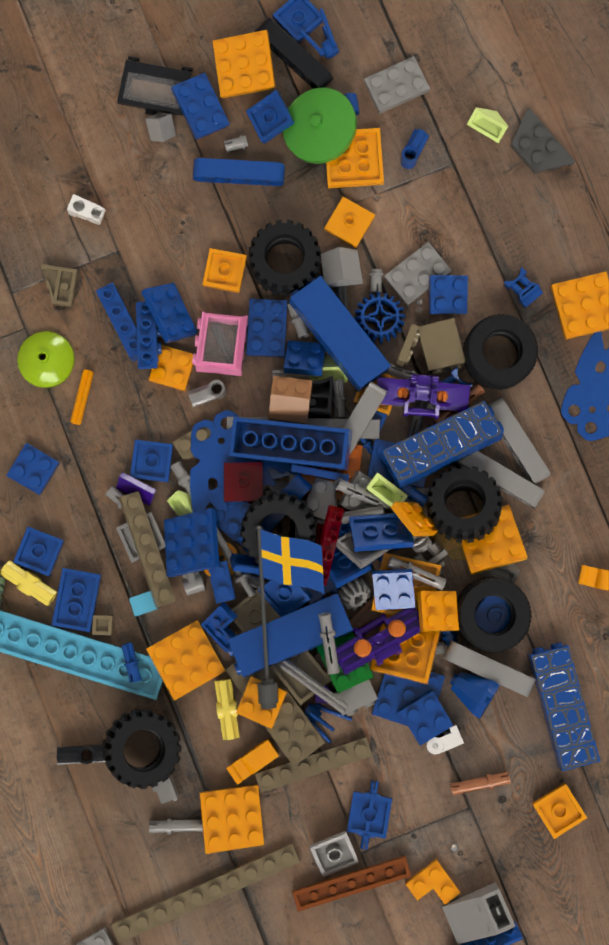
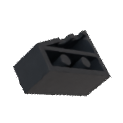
(321, 399)

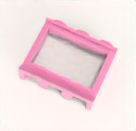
(220, 344)

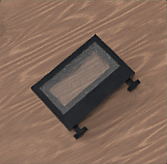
(150, 86)

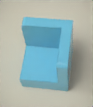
(142, 604)

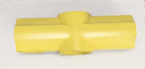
(28, 583)
(226, 709)

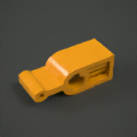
(594, 577)
(253, 761)

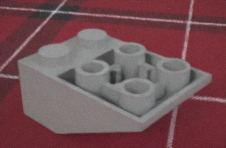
(478, 914)

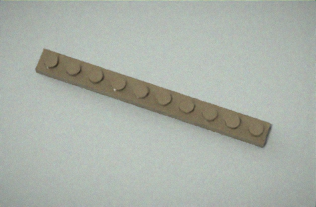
(205, 892)

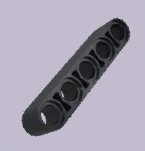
(295, 56)

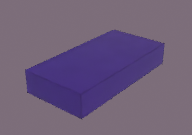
(130, 485)

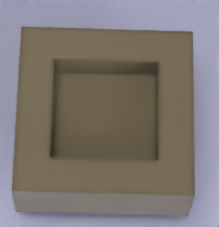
(102, 625)

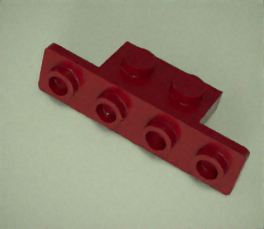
(327, 537)

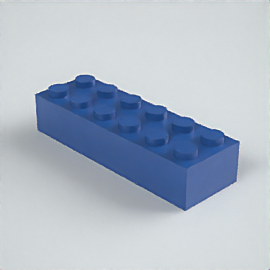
(290, 443)

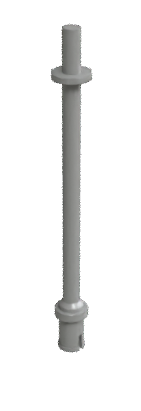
(184, 481)

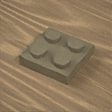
(411, 340)

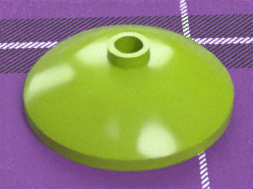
(56, 365)

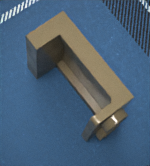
(441, 346)

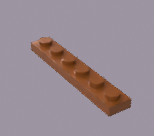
(351, 883)

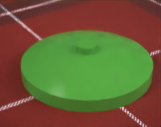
(322, 125)

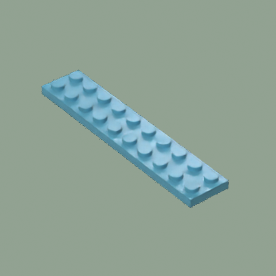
(75, 654)

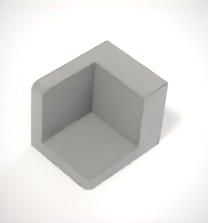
(160, 127)
(167, 790)

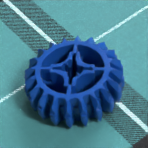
(379, 301)

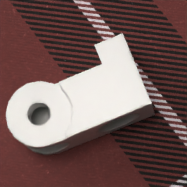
(85, 210)
(445, 741)

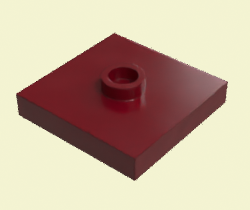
(243, 481)

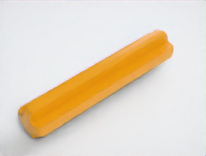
(81, 397)

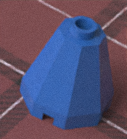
(474, 691)

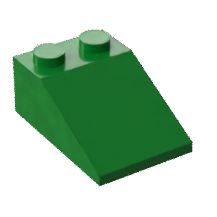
(340, 680)

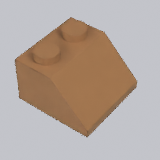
(290, 400)

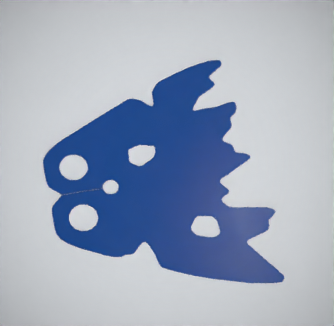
(591, 391)
(211, 464)

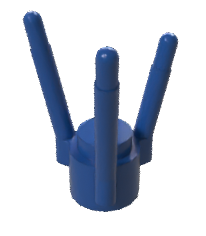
(329, 47)
(314, 715)

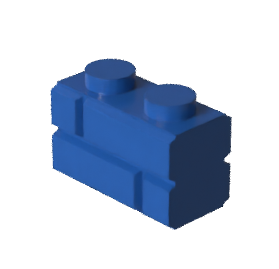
(222, 583)

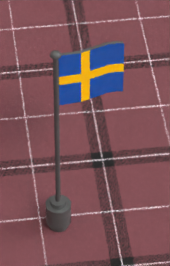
(289, 563)

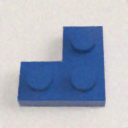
(217, 625)

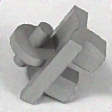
(436, 555)

